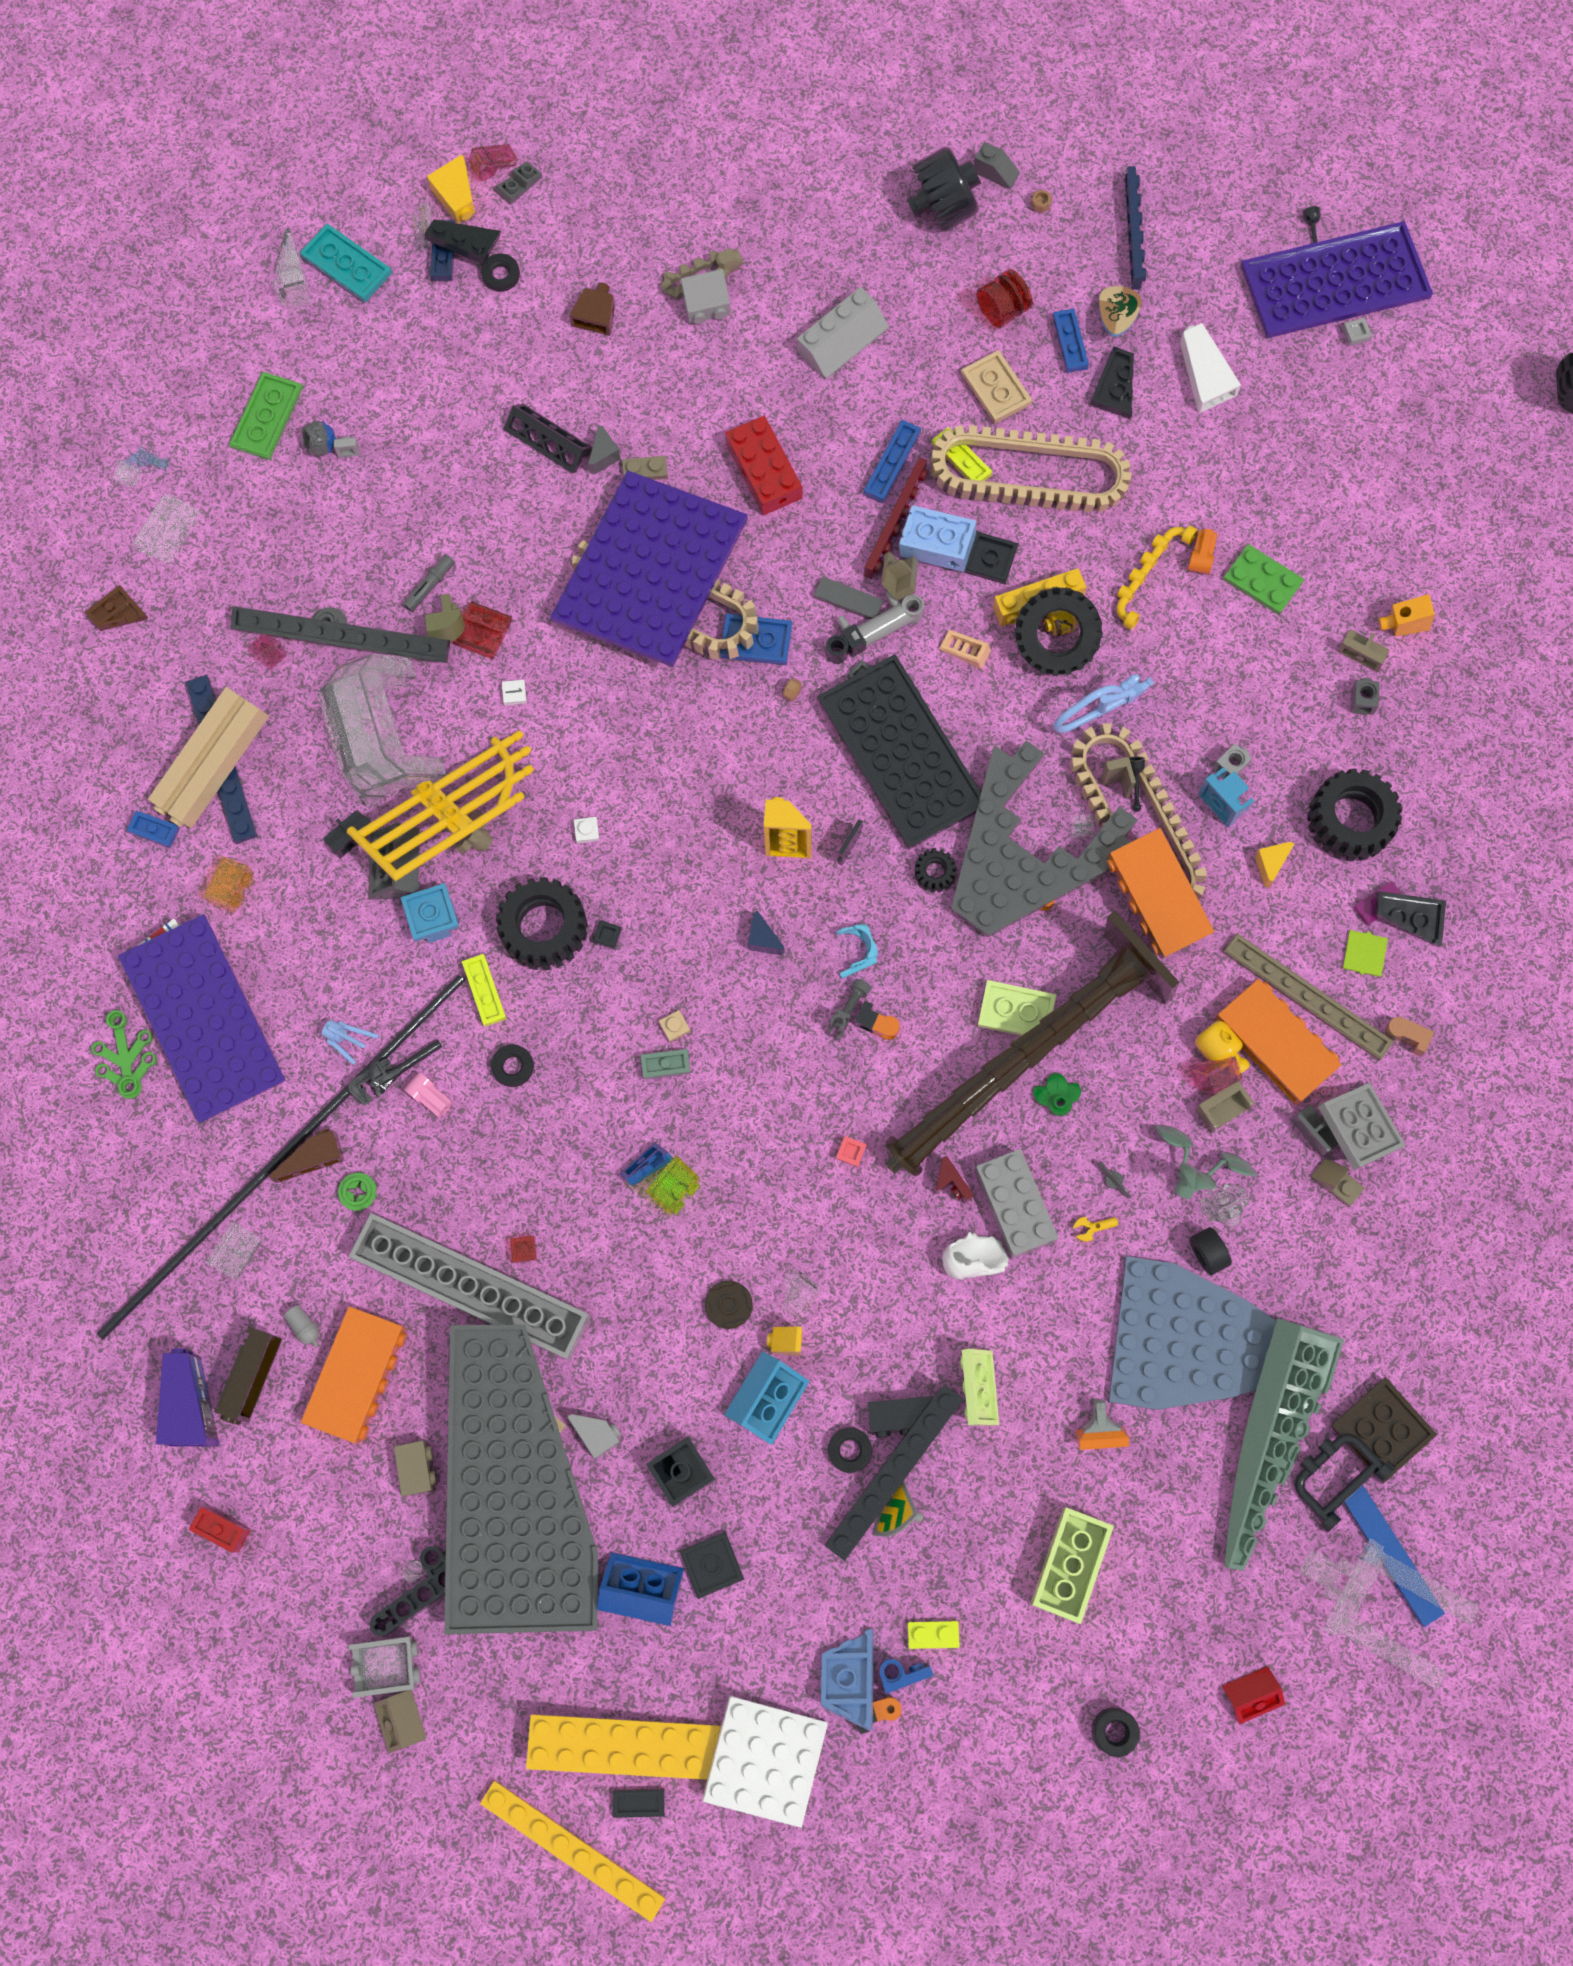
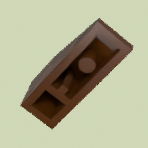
(312, 1155)

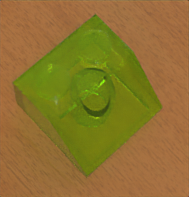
(673, 1187)

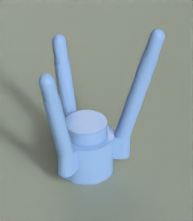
(337, 1032)

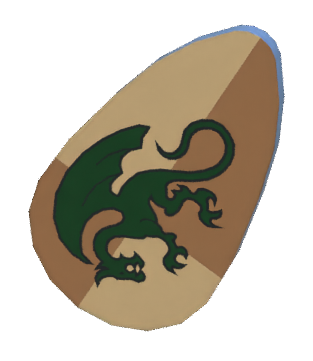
(1118, 309)

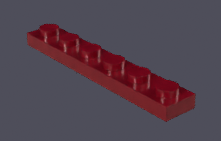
(893, 524)

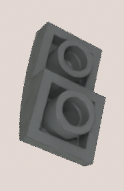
(522, 180)

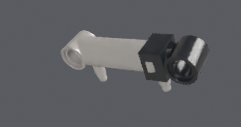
(857, 638)

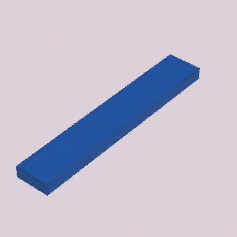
(1375, 1527)

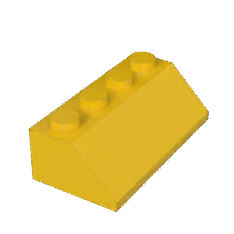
(786, 830)

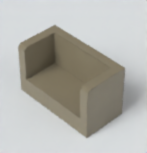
(1224, 1106)

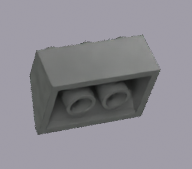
(380, 883)

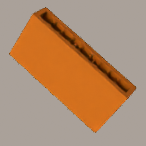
(1159, 893)
(1279, 1041)
(354, 1376)

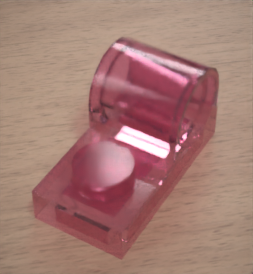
(488, 158)

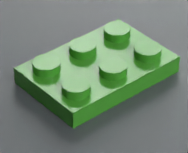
(1263, 579)

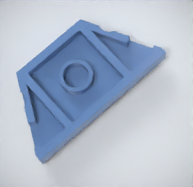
(849, 1680)

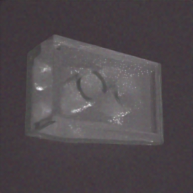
(290, 276)

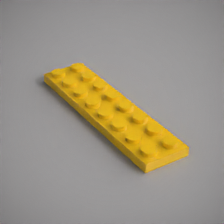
(621, 1746)

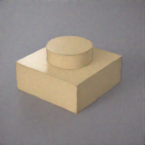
(674, 1026)

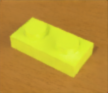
(933, 1634)

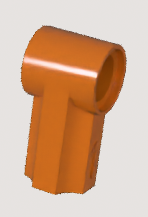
(1202, 555)

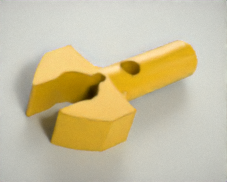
(1093, 1227)

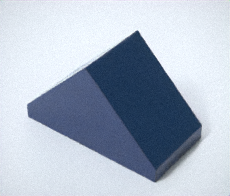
(763, 938)

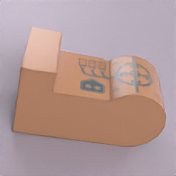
(1409, 1033)

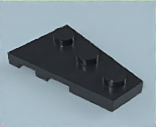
(463, 239)
(1413, 914)

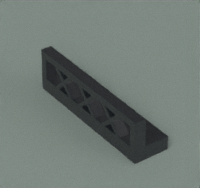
(552, 431)

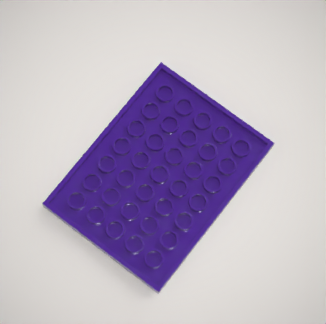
(649, 568)

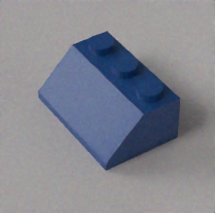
(640, 1589)

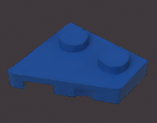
(646, 1164)

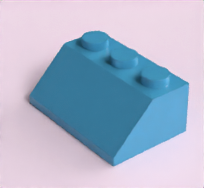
(766, 1397)

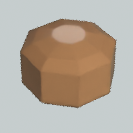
(1041, 201)
(792, 689)

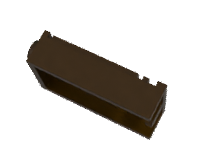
(248, 1376)

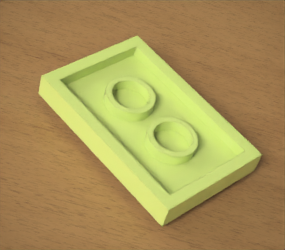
(1013, 1008)
(979, 1387)

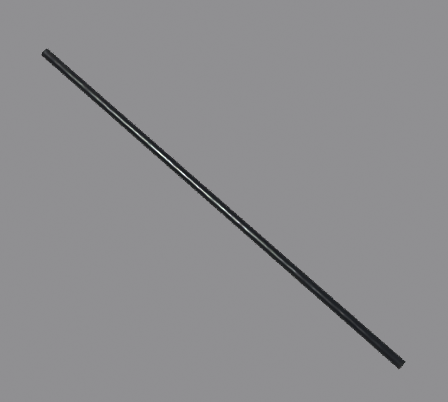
(272, 1165)

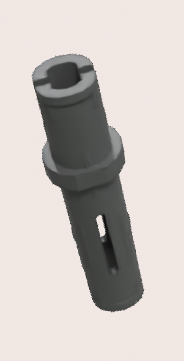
(434, 576)

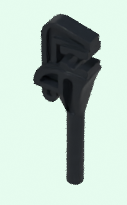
(383, 1074)

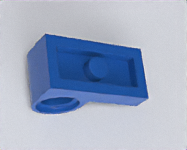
(917, 1673)

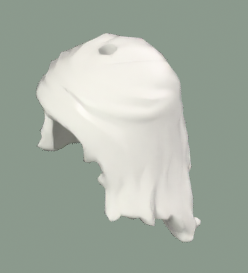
(974, 1257)

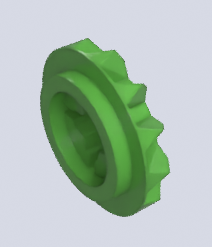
(352, 1182)

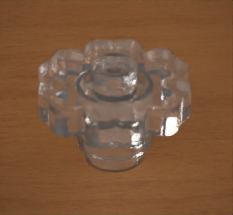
(1225, 1204)

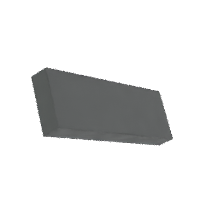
(848, 598)

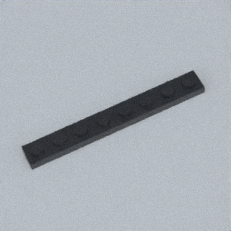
(893, 1471)

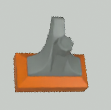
(1101, 1430)

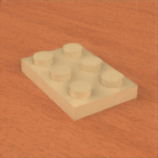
(996, 387)

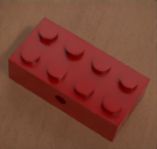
(763, 465)

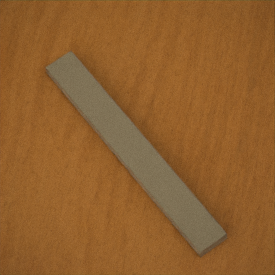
(1308, 997)

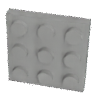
(1361, 1126)

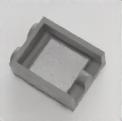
(385, 1666)

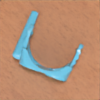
(864, 933)

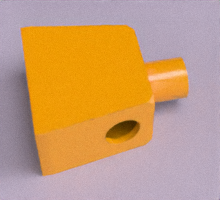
(1409, 616)

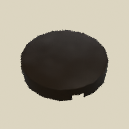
(728, 1305)

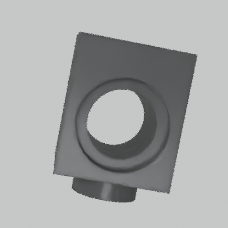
(1365, 705)

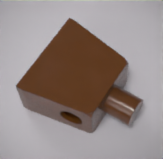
(594, 310)

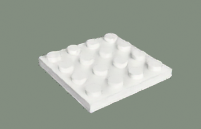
(765, 1761)

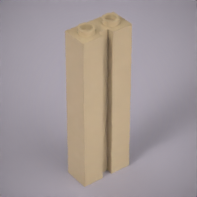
(207, 758)

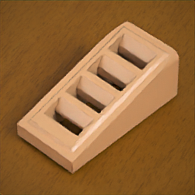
(977, 661)

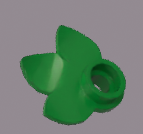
(1057, 1090)

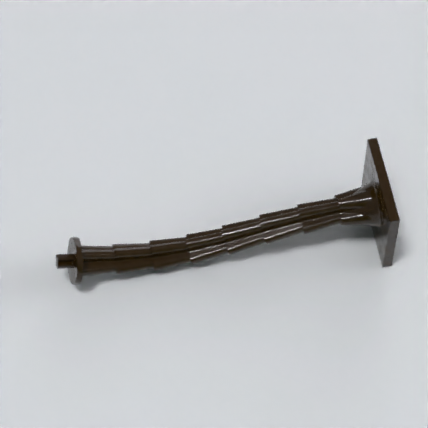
(1124, 972)

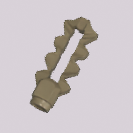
(728, 260)

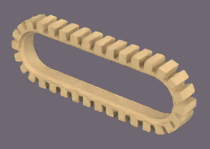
(1039, 445)

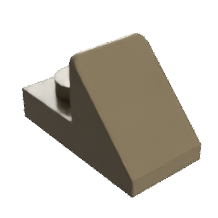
(1337, 1181)

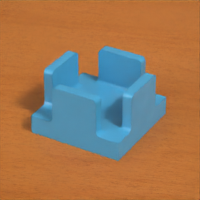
(1224, 795)
(430, 913)

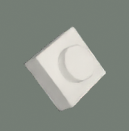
(586, 830)

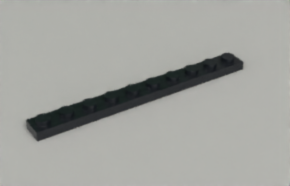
(340, 634)

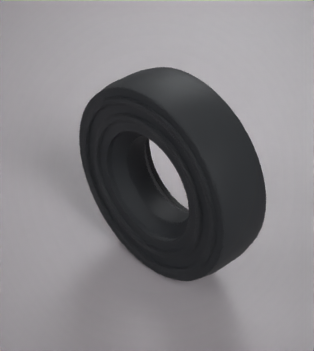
(500, 260)
(502, 1055)
(863, 1442)

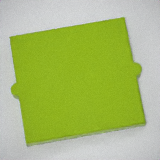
(1365, 953)

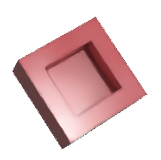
(851, 1151)

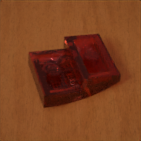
(483, 630)

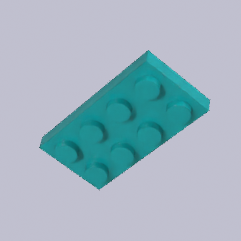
(346, 263)

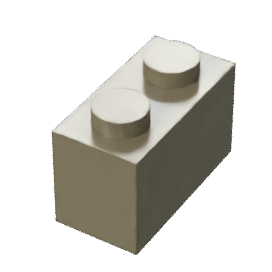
(415, 1468)

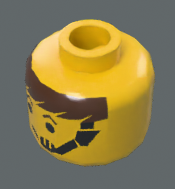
(1060, 623)

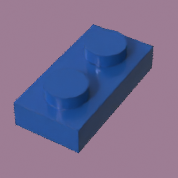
(153, 829)

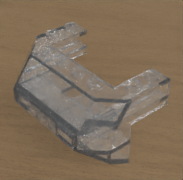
(364, 728)

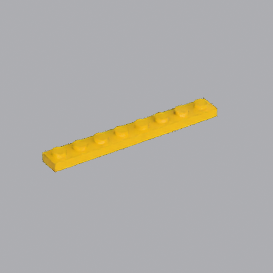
(573, 1851)

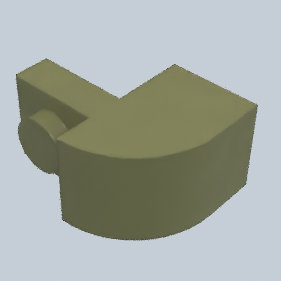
(446, 624)

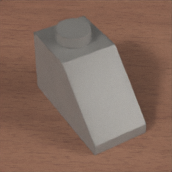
(596, 1434)

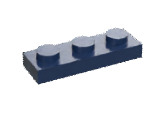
(441, 262)

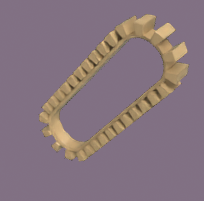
(701, 640)
(1149, 788)

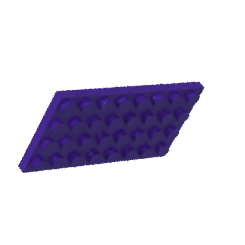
(1336, 279)
(202, 1018)

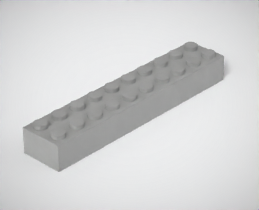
(469, 1285)

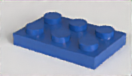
(769, 645)

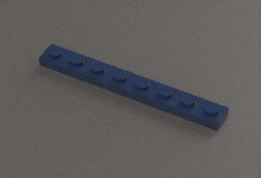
(231, 790)

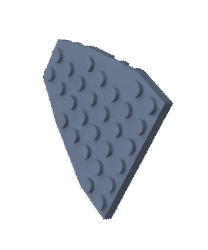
(1184, 1339)

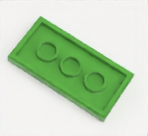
(266, 416)

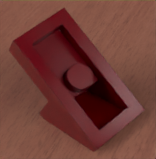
(949, 1175)

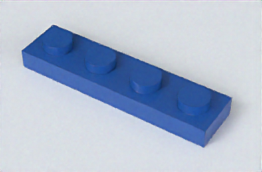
(892, 461)

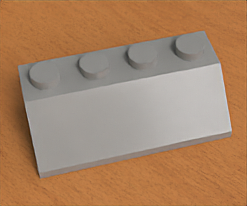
(842, 333)

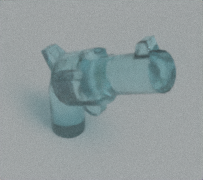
(145, 457)

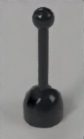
(1311, 217)
(1138, 766)

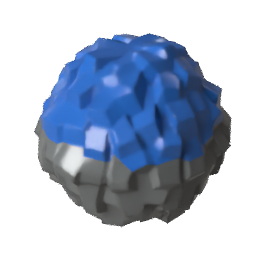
(318, 438)

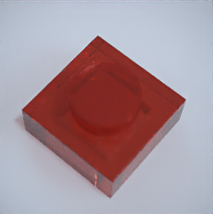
(523, 1249)

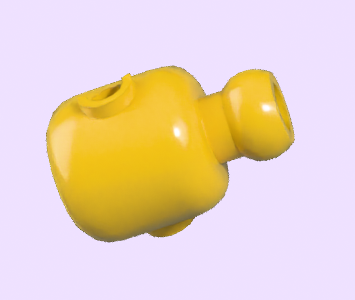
(1219, 1043)

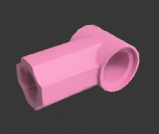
(424, 1091)

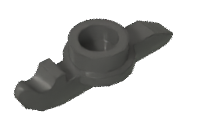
(1114, 1179)

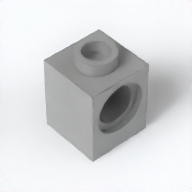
(1237, 753)

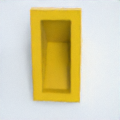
(1271, 860)

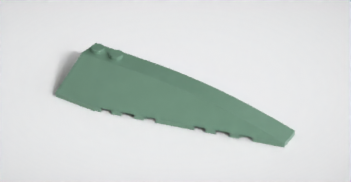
(1292, 1378)

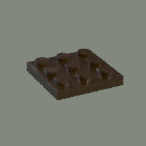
(1386, 1426)

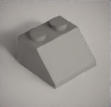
(705, 296)

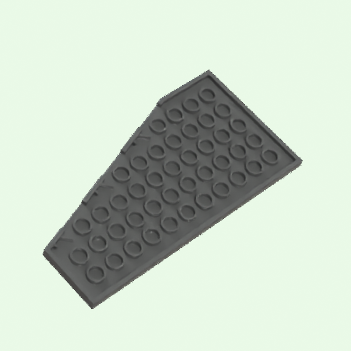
(514, 1513)

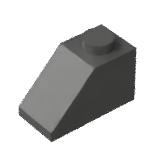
(995, 166)

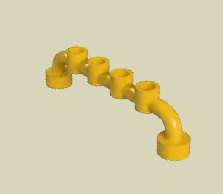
(1149, 561)

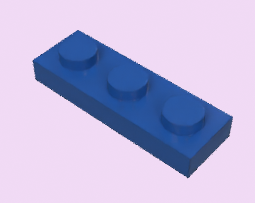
(1070, 340)

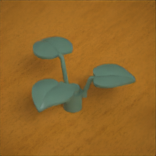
(1190, 1177)

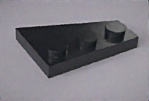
(1115, 385)

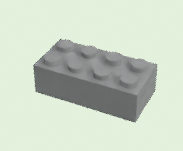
(1016, 1204)

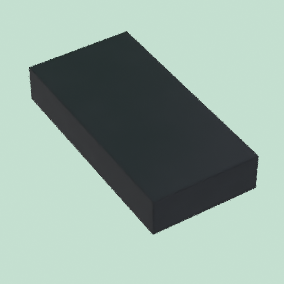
(638, 1803)

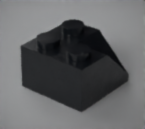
(680, 1472)

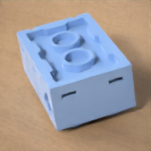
(937, 538)

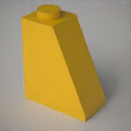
(453, 188)

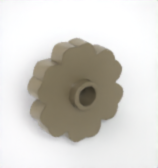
(478, 840)

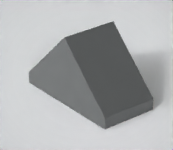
(603, 452)

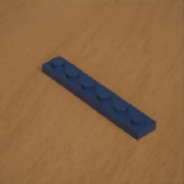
(1134, 220)

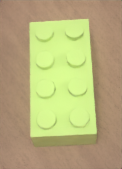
(1071, 1565)

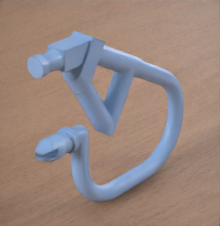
(1119, 695)

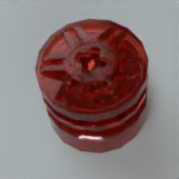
(1004, 298)

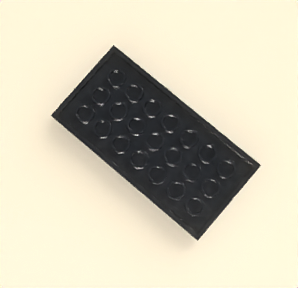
(901, 751)

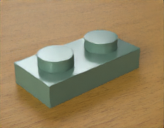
(665, 1064)

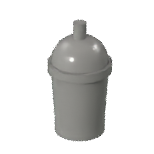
(302, 1326)

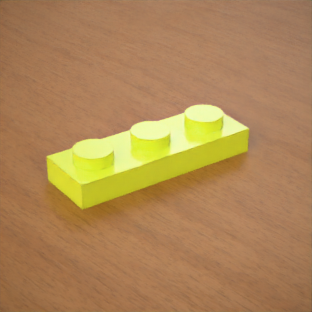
(966, 461)
(484, 990)

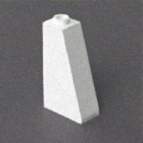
(1207, 369)

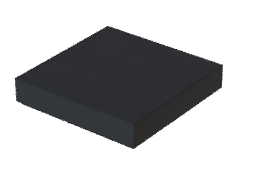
(991, 557)
(711, 1565)

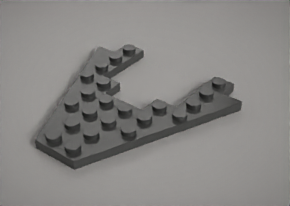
(1004, 880)

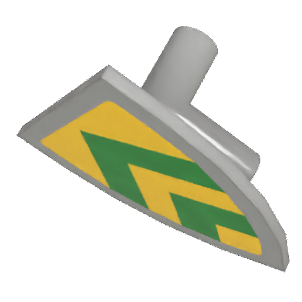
(897, 1514)

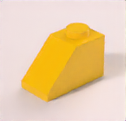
(785, 1340)

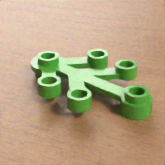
(125, 1058)

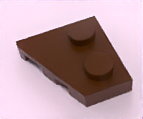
(115, 610)

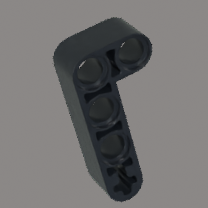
(413, 1597)

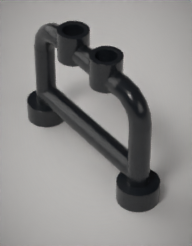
(1328, 1449)

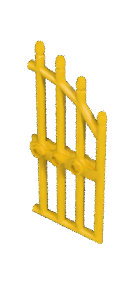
(444, 809)

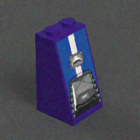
(184, 1403)

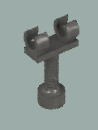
(841, 1018)

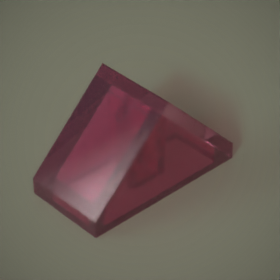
(268, 650)
(1216, 1075)

